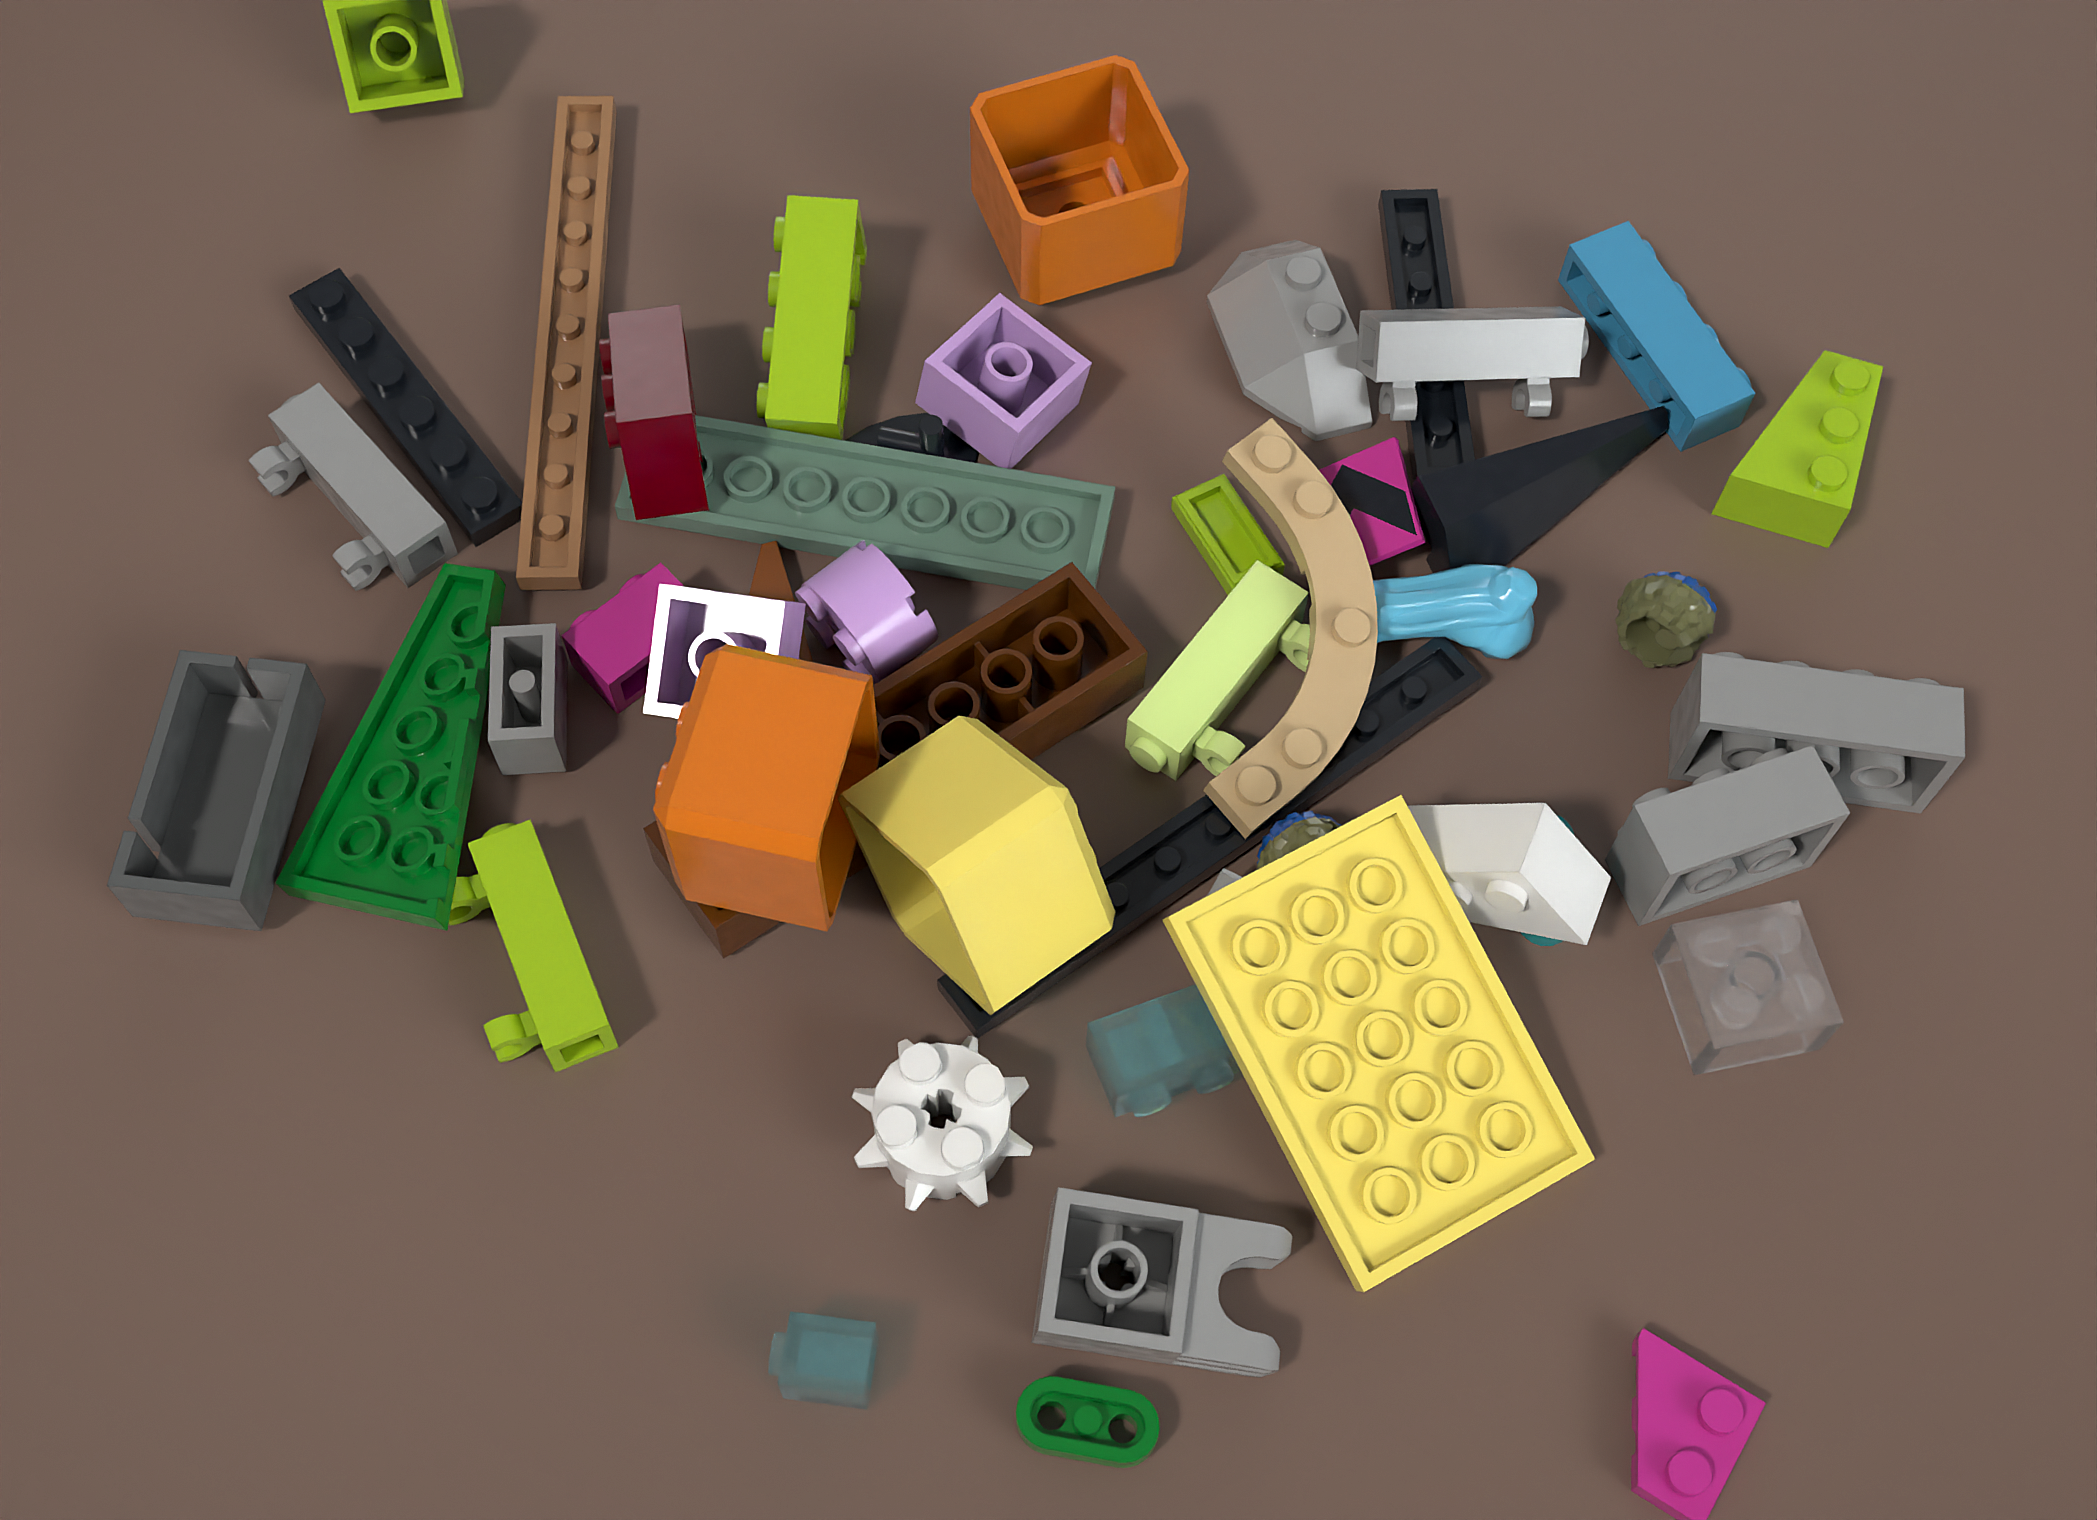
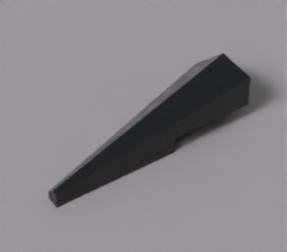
(1510, 499)

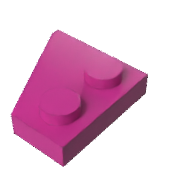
(1686, 1429)

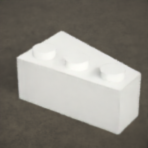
(1516, 867)

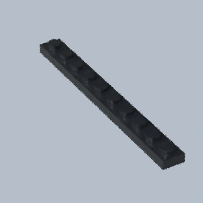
(1204, 840)

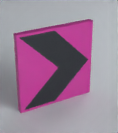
(1378, 499)

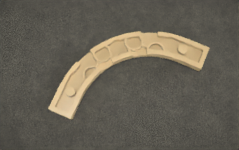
(1340, 630)

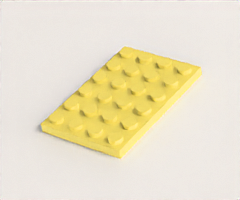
(1378, 1042)

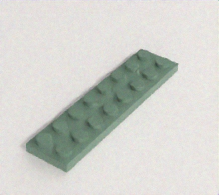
(910, 505)

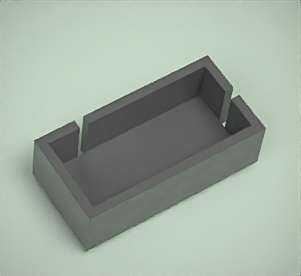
(218, 791)

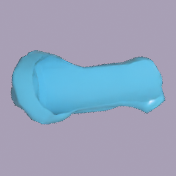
(1469, 604)

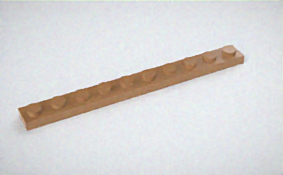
(567, 347)

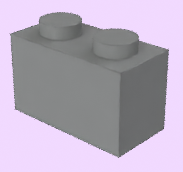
(528, 699)

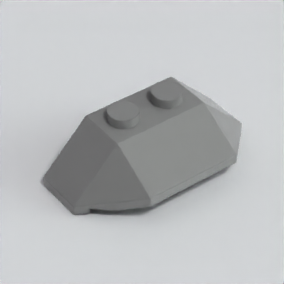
(1292, 339)

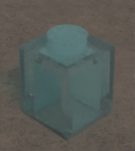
(825, 1360)

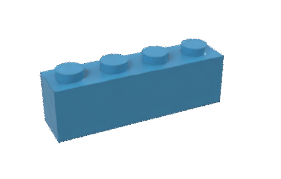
(1656, 335)

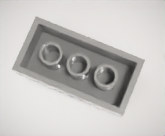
(1877, 736)

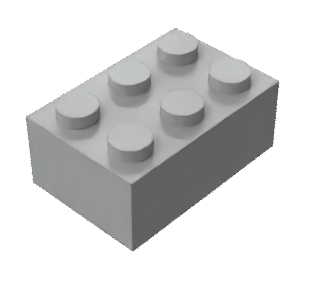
(1725, 833)

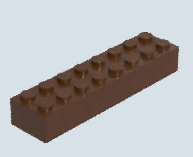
(1021, 670)

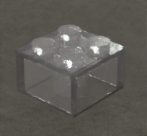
(1746, 987)

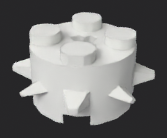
(964, 1153)

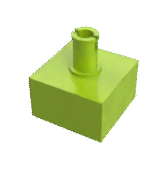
(394, 52)

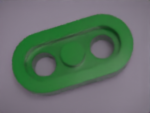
(1088, 1414)

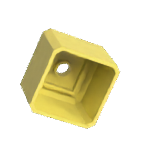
(980, 860)

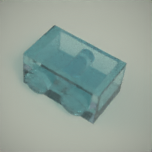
(1159, 1052)

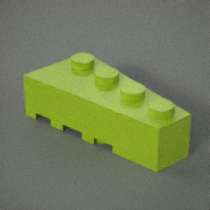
(813, 323)

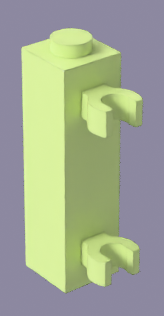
(1214, 674)

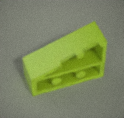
(1809, 456)

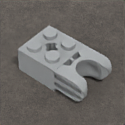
(1174, 1273)

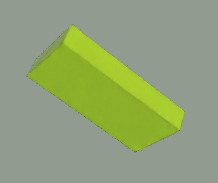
(1224, 531)

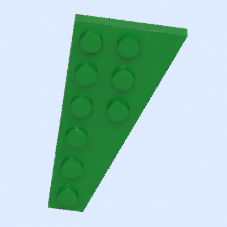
(400, 795)

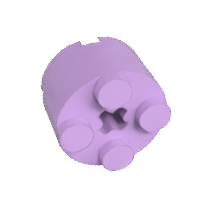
(867, 612)

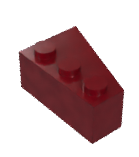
(653, 411)

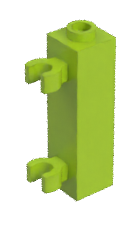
(542, 946)

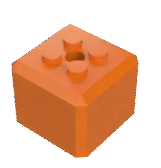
(1078, 179)
(758, 784)

